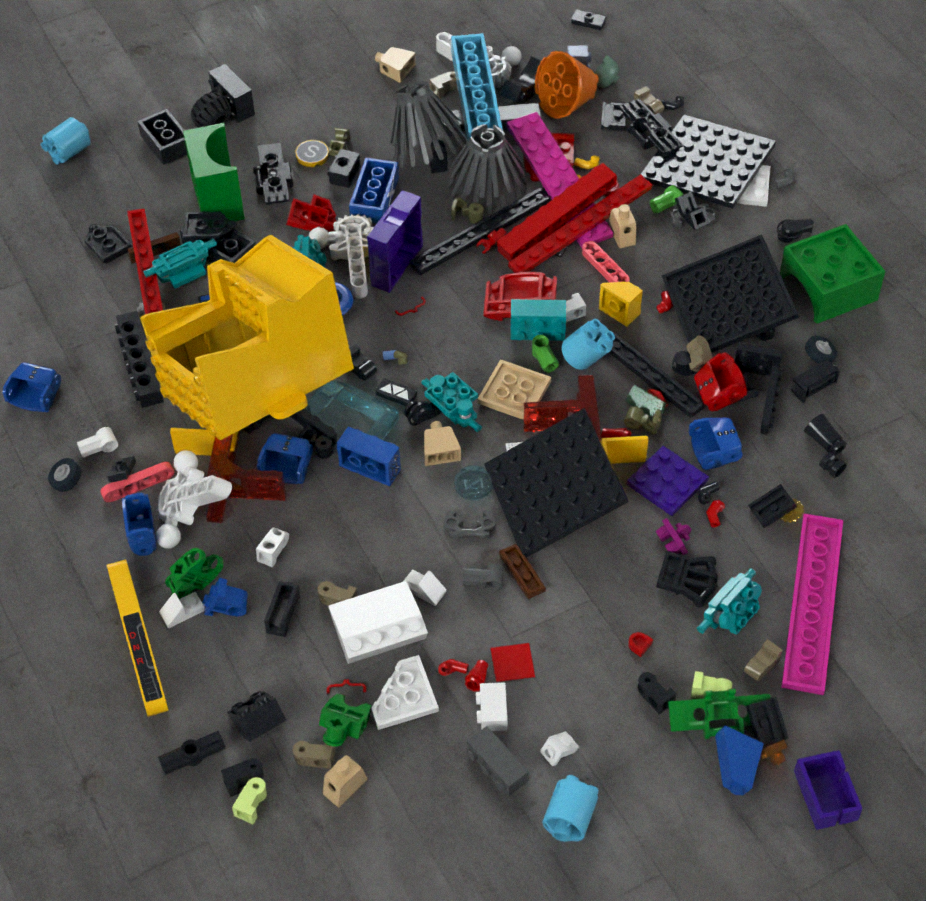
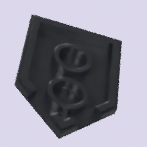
(206, 225)
(107, 242)

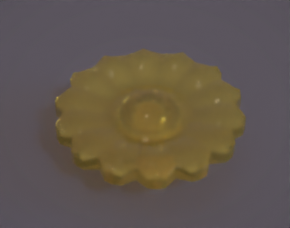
(794, 514)

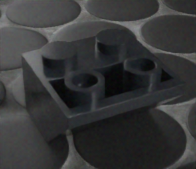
(256, 715)

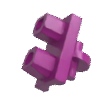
(667, 531)

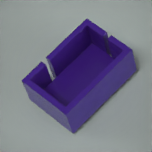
(824, 793)

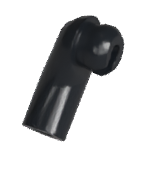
(675, 104)
(706, 491)

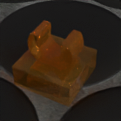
(774, 752)

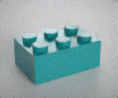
(538, 318)

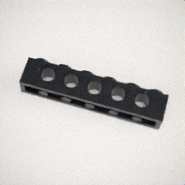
(138, 355)

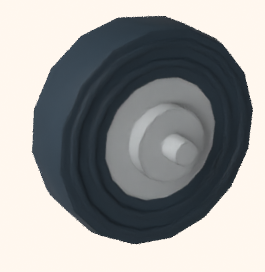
(820, 349)
(64, 474)

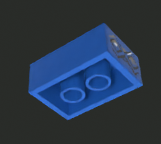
(369, 456)

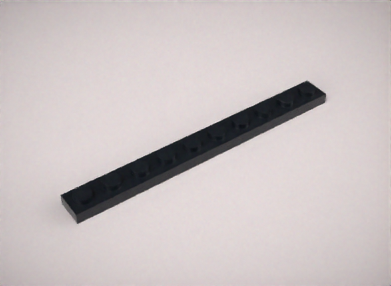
(480, 230)

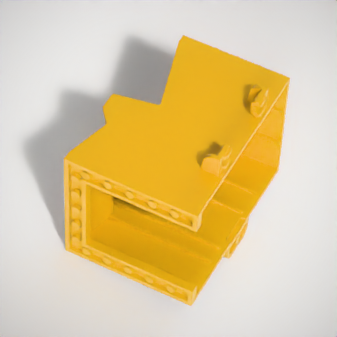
(256, 342)

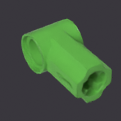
(665, 200)
(544, 354)

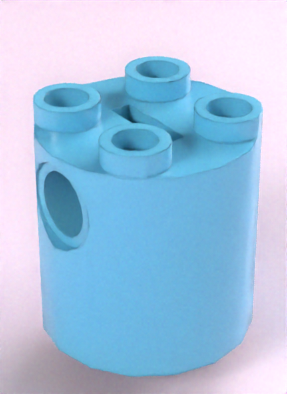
(66, 140)
(587, 344)
(570, 809)

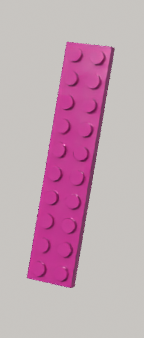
(550, 165)
(812, 605)

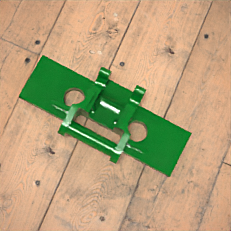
(716, 706)

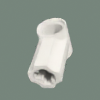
(103, 440)

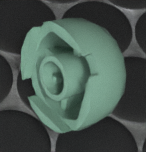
(607, 72)

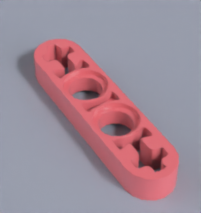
(602, 267)
(156, 474)

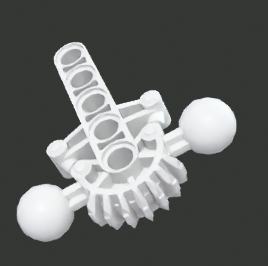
(499, 66)
(350, 245)
(183, 496)

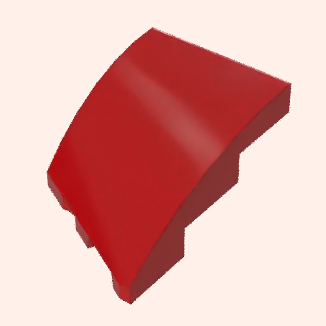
(312, 215)

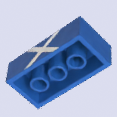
(374, 188)

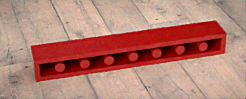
(557, 212)

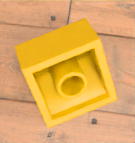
(620, 301)

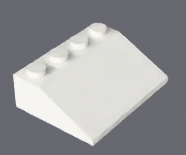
(378, 622)

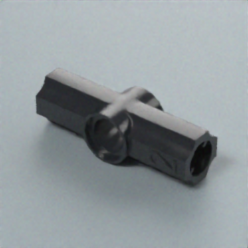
(180, 758)

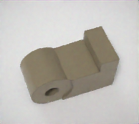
(443, 84)
(649, 100)
(699, 353)
(331, 594)
(763, 661)
(314, 754)

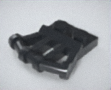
(674, 576)

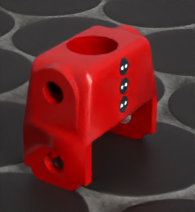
(720, 382)

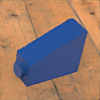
(737, 759)

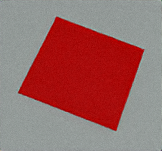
(512, 662)

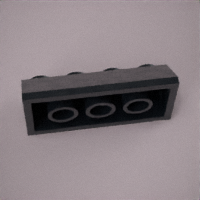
(229, 246)

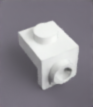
(557, 747)

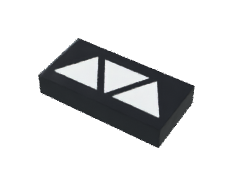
(396, 392)

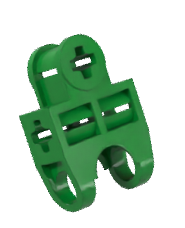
(193, 573)
(343, 720)

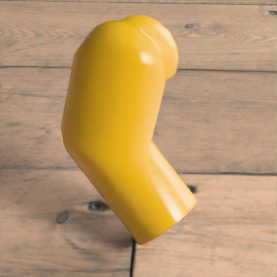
(587, 164)

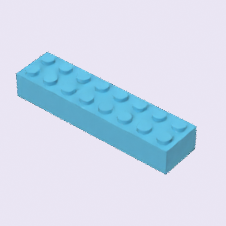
(474, 82)

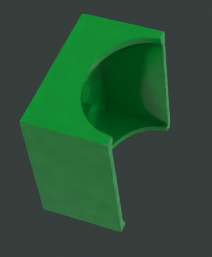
(211, 171)
(834, 272)

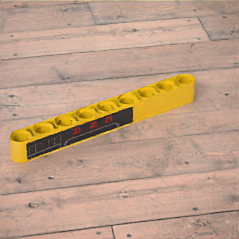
(137, 638)

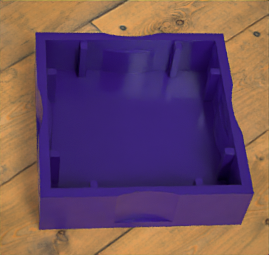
(395, 241)

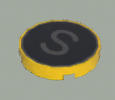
(312, 153)

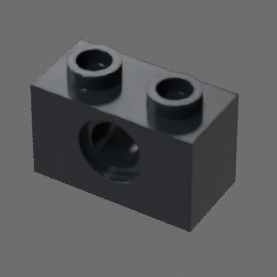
(344, 168)

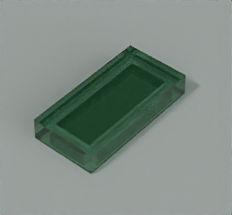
(644, 400)

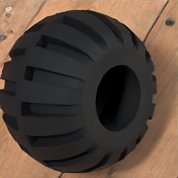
(210, 110)

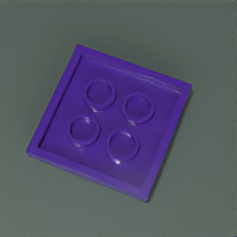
(667, 480)

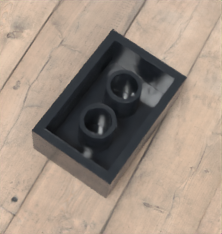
(237, 93)
(163, 136)

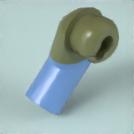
(395, 354)

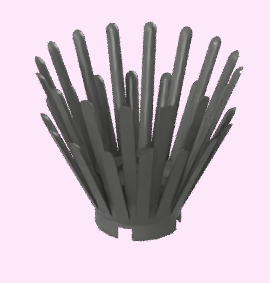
(423, 108)
(487, 151)

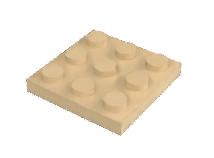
(512, 387)

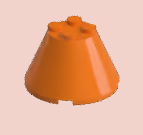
(563, 84)

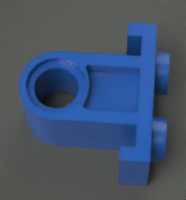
(225, 600)

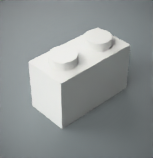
(493, 706)

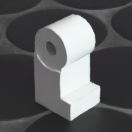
(575, 308)
(271, 546)

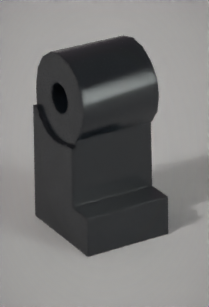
(435, 164)
(362, 365)
(654, 692)
(240, 774)

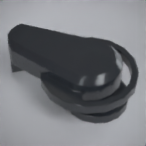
(793, 229)
(682, 362)
(420, 412)

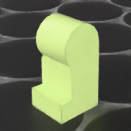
(704, 683)
(248, 800)

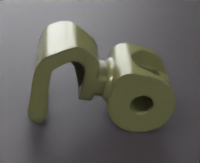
(340, 142)
(474, 211)
(636, 418)

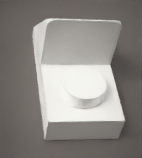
(425, 586)
(179, 610)

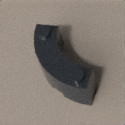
(523, 88)

